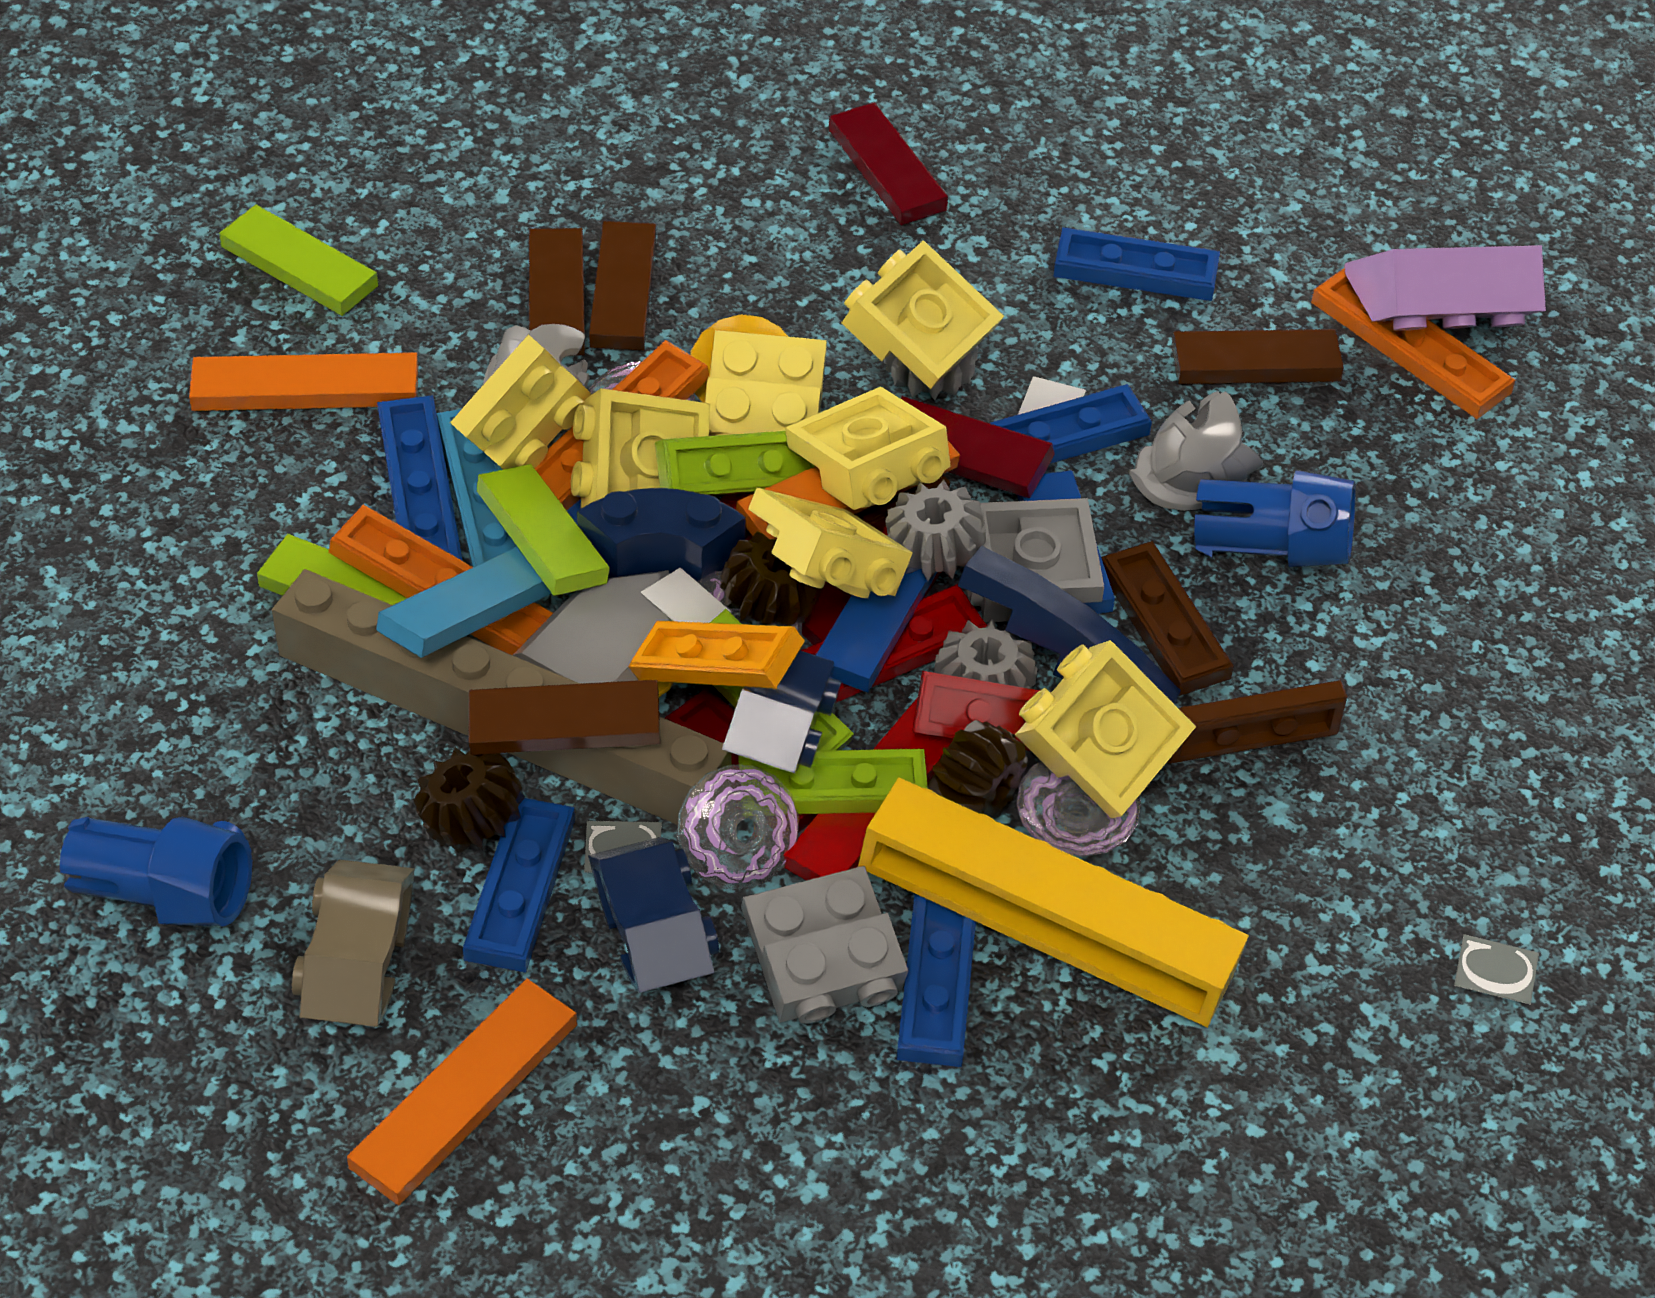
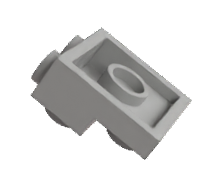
(1049, 539)
(824, 945)

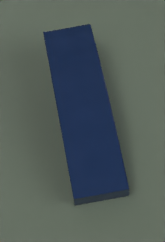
(1050, 614)

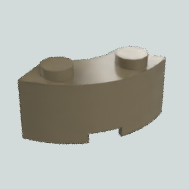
(359, 922)

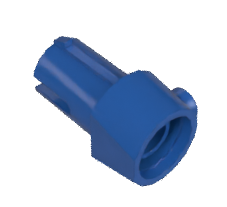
(1298, 520)
(185, 870)

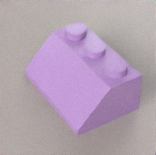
(1450, 285)

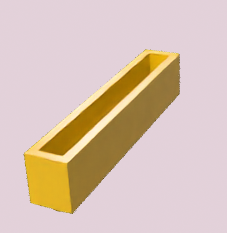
(1052, 901)

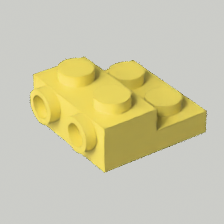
(920, 314)
(763, 382)
(522, 407)
(621, 438)
(871, 447)
(831, 545)
(1104, 726)

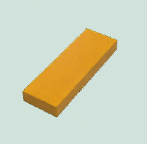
(717, 653)

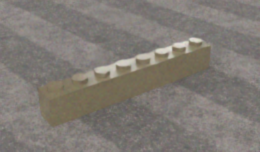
(337, 636)

